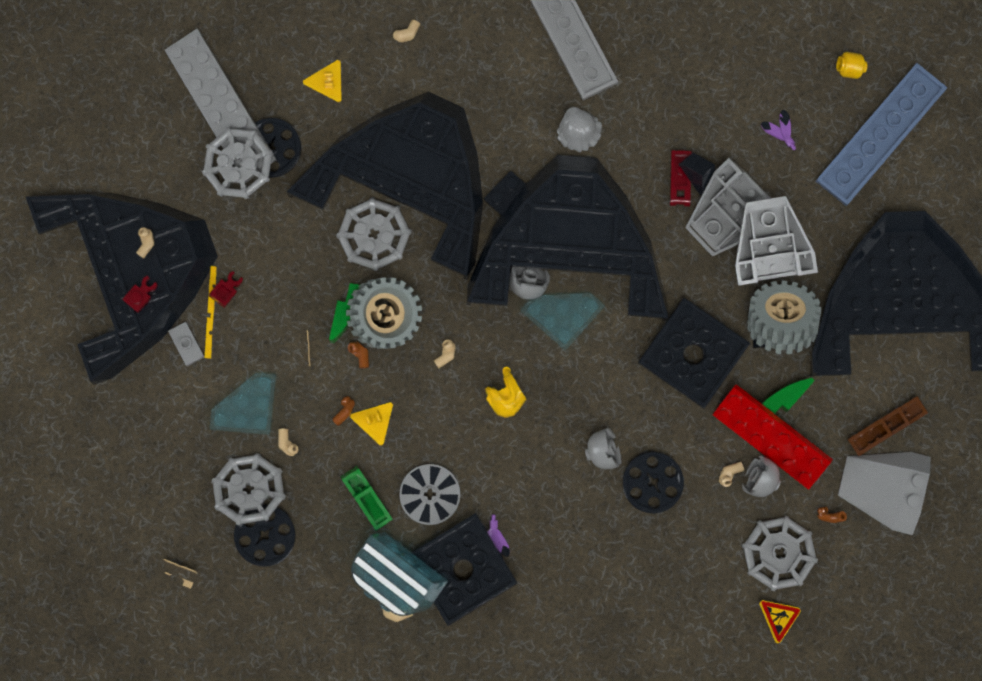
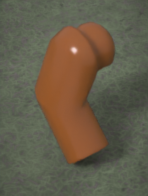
(361, 352)
(345, 412)
(836, 517)

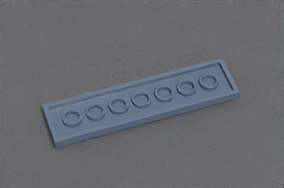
(881, 134)

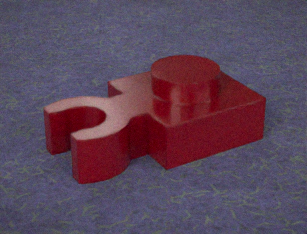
(225, 291)
(139, 297)

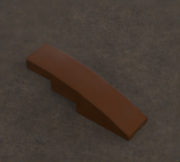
(888, 426)

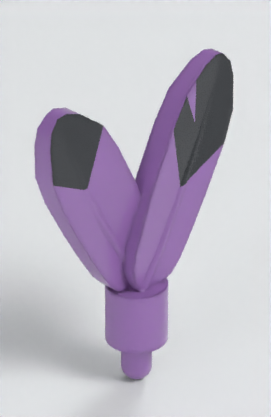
(782, 133)
(498, 538)

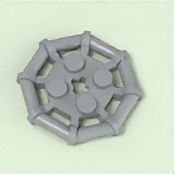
(226, 159)
(372, 245)
(248, 477)
(768, 555)

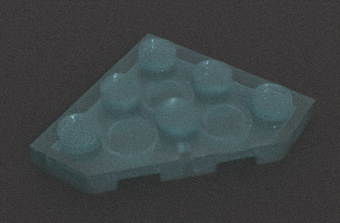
(563, 315)
(247, 408)

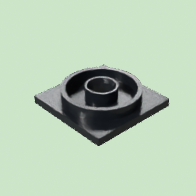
(695, 327)
(490, 572)

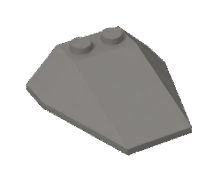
(722, 207)
(772, 243)
(887, 487)

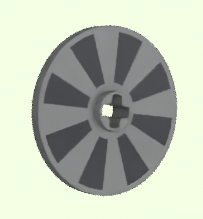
(418, 506)

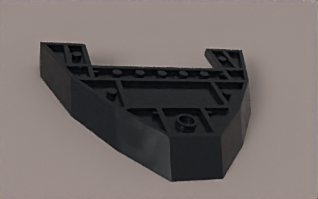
(417, 157)
(572, 222)
(110, 233)
(900, 281)

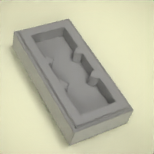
(186, 344)

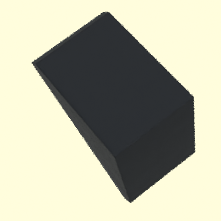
(698, 171)

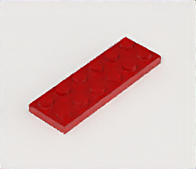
(772, 437)

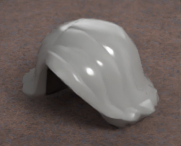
(579, 130)

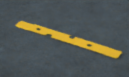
(208, 343)

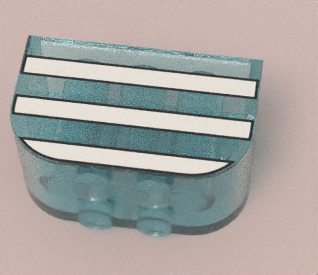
(395, 576)

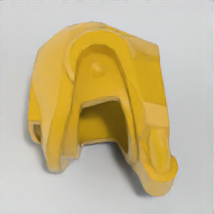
(507, 400)

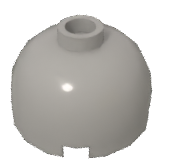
(528, 282)
(603, 450)
(764, 475)

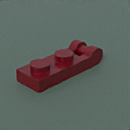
(679, 180)

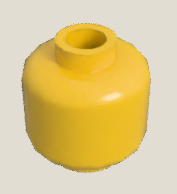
(851, 65)

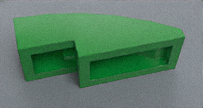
(340, 319)
(787, 396)
(366, 498)

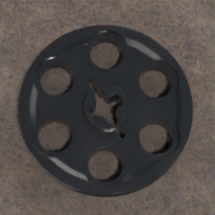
(281, 145)
(656, 473)
(265, 545)

